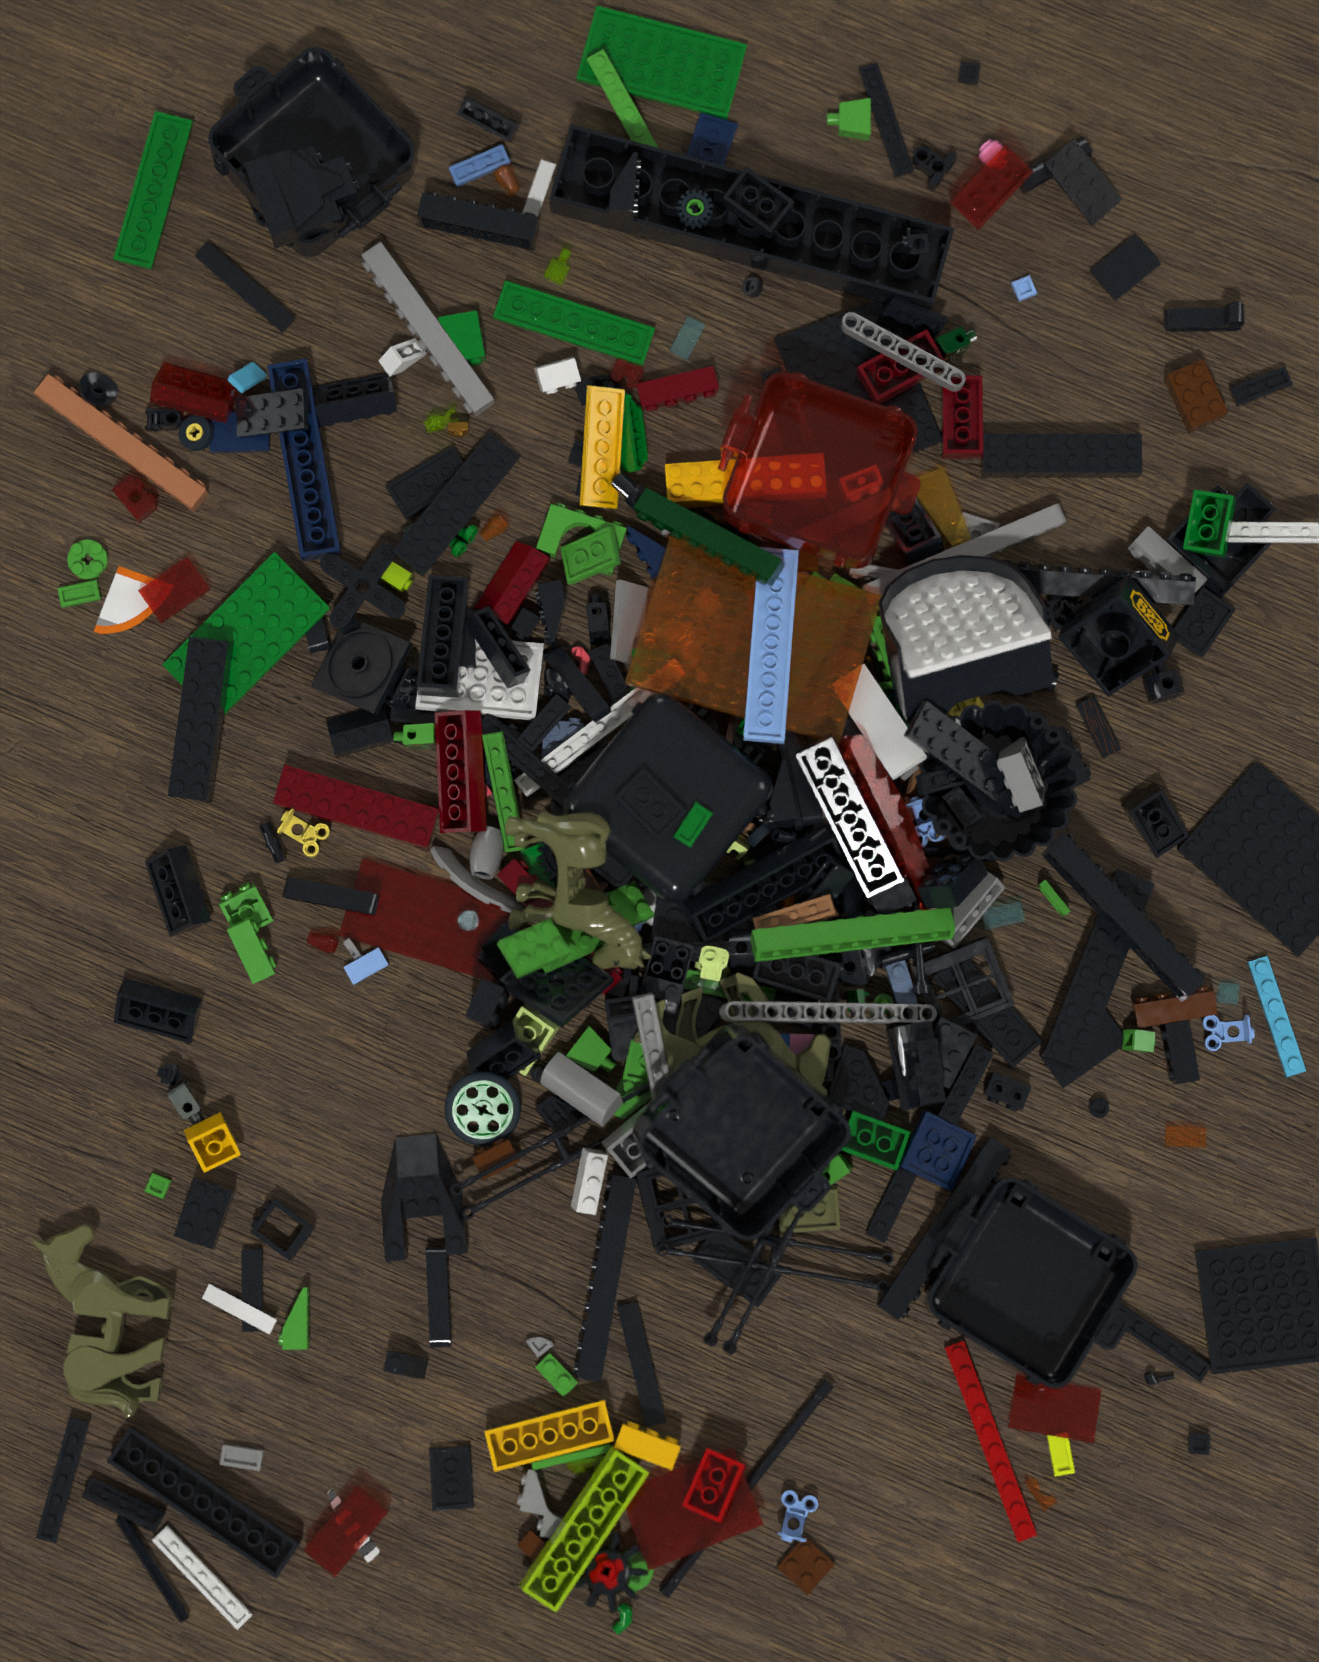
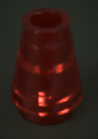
(323, 942)

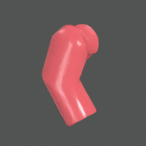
(582, 657)

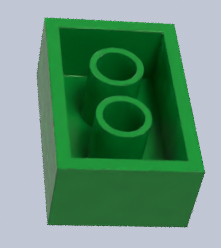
(876, 1141)

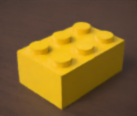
(647, 1445)

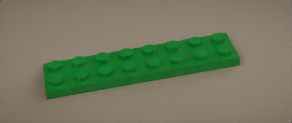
(153, 190)
(574, 323)

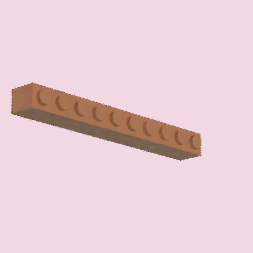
(121, 443)

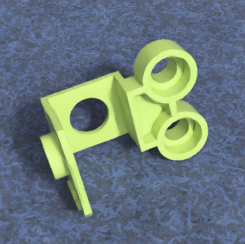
(713, 963)

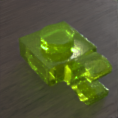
(558, 269)
(439, 422)

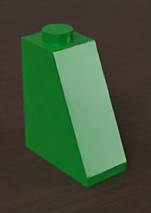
(466, 335)

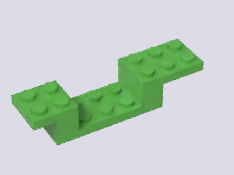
(554, 945)

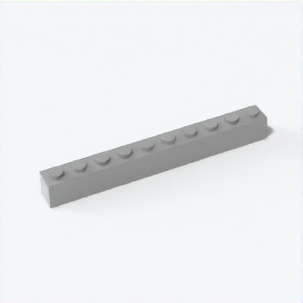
(428, 330)

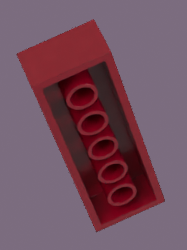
(460, 771)

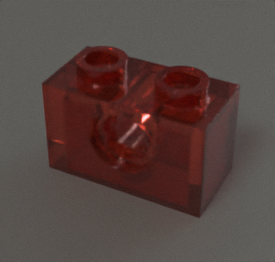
(127, 489)

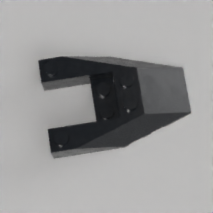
(417, 1188)

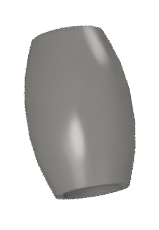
(486, 853)

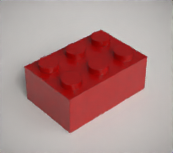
(714, 1485)

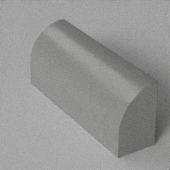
(580, 1089)

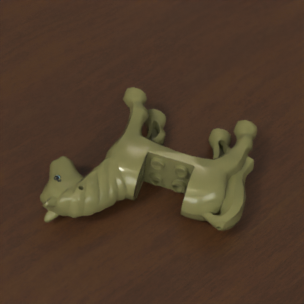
(577, 844)

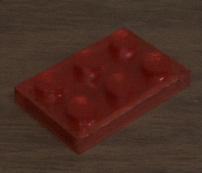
(174, 590)

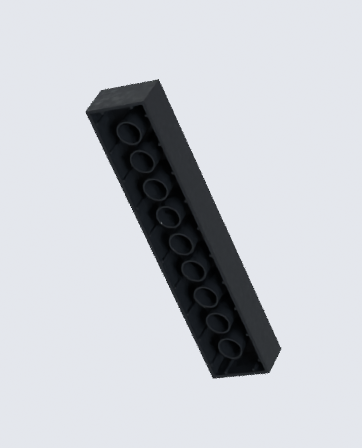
(820, 241)

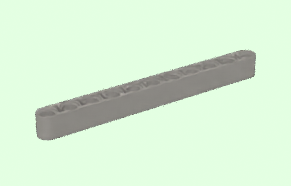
(990, 542)
(819, 1012)

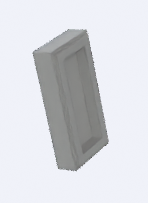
(241, 1457)

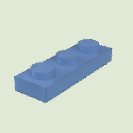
(479, 165)

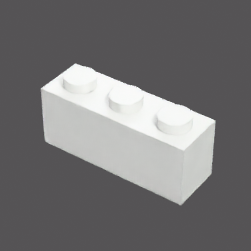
(589, 1181)

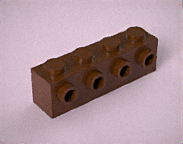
(1168, 1008)

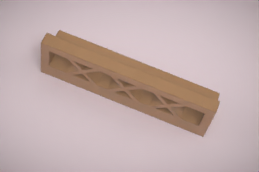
(806, 912)

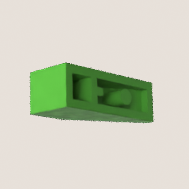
(296, 1329)

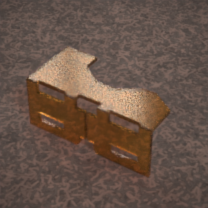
(1043, 1501)

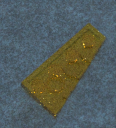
(941, 504)

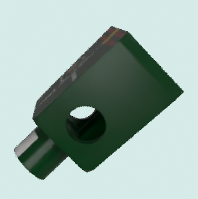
(955, 343)

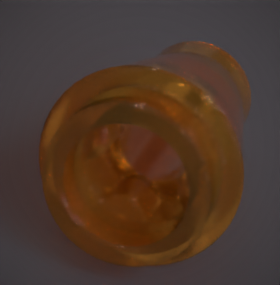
(506, 179)
(495, 527)

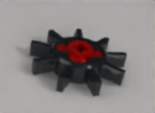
(620, 1574)

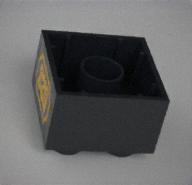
(1118, 636)

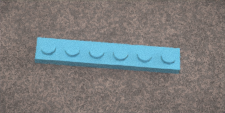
(1276, 1016)

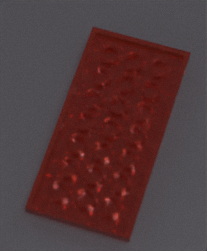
(420, 919)

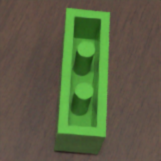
(251, 949)

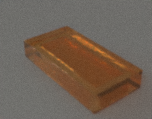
(1185, 1136)

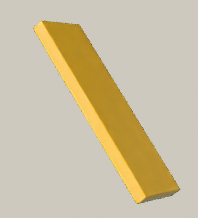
(601, 446)

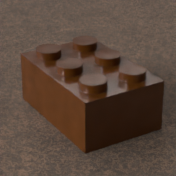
(1195, 396)

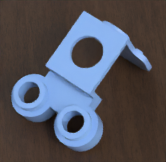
(925, 827)
(1220, 1034)
(798, 1510)

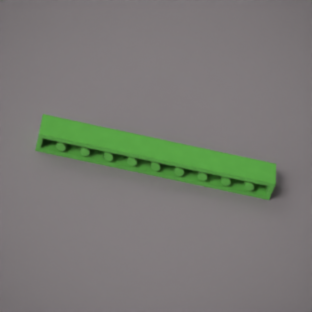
(852, 934)

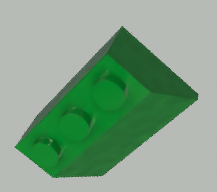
(1209, 523)

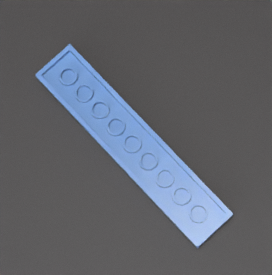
(771, 653)

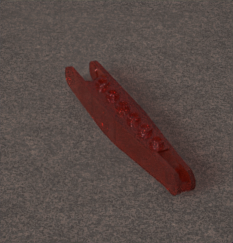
(888, 810)

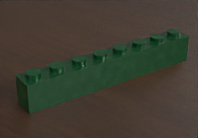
(708, 537)

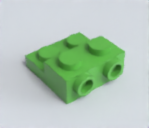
(244, 904)

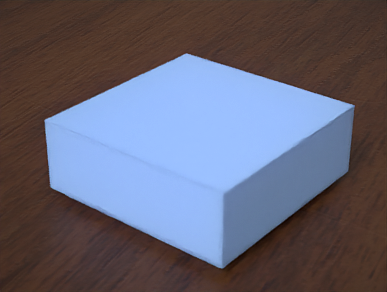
(1023, 288)

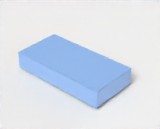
(366, 966)

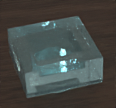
(1228, 993)

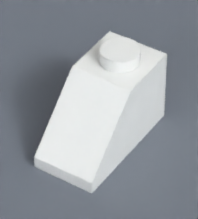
(401, 356)

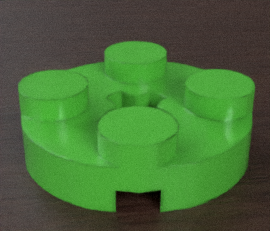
(78, 566)

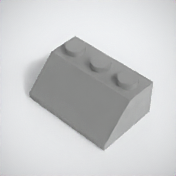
(1021, 775)

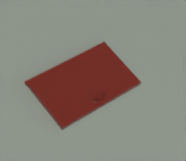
(1060, 1412)

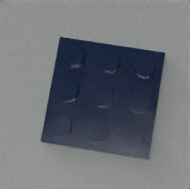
(937, 1151)

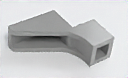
(533, 1501)

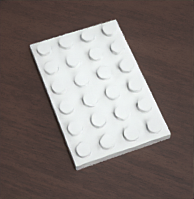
(485, 691)

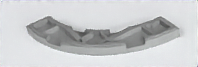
(471, 884)

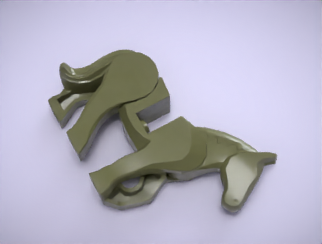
(685, 1043)
(92, 1365)

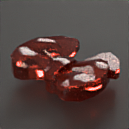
(622, 369)

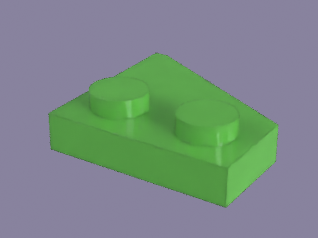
(626, 1087)

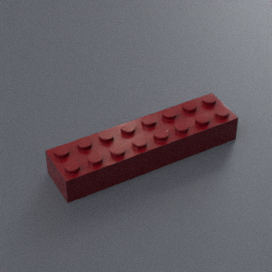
(356, 807)

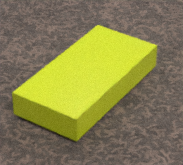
(1060, 1455)

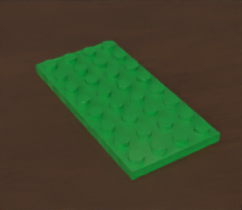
(665, 61)
(262, 621)

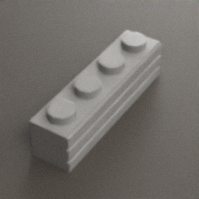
(870, 572)

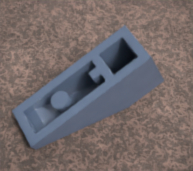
(901, 984)

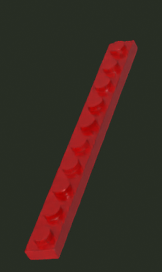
(990, 1441)

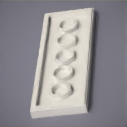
(883, 727)

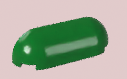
(633, 444)

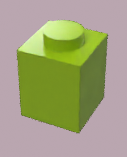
(397, 578)

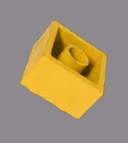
(212, 1142)

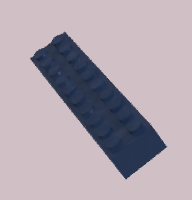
(306, 469)

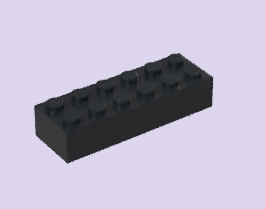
(478, 221)
(443, 636)

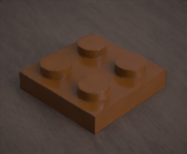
(805, 1565)

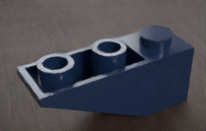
(647, 551)

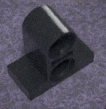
(933, 159)

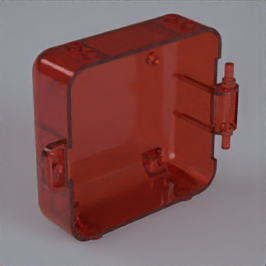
(818, 469)

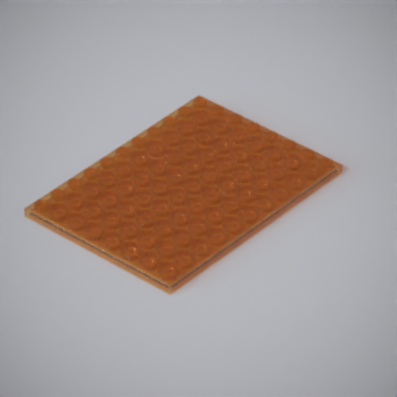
(701, 636)

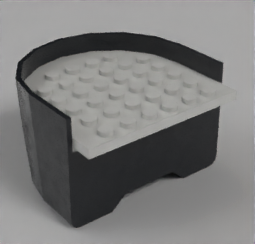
(963, 632)

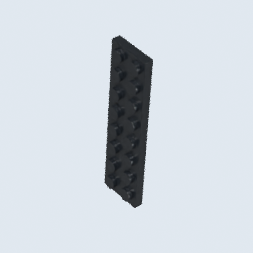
(455, 504)
(960, 754)

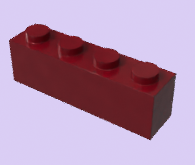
(677, 388)

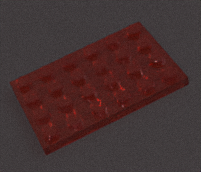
(672, 1531)

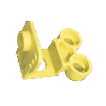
(309, 835)

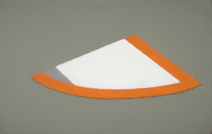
(124, 603)

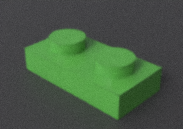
(556, 1374)

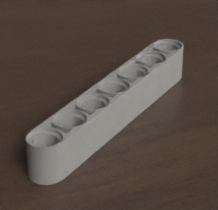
(897, 343)

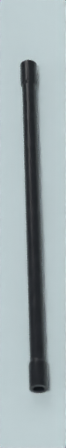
(818, 1396)

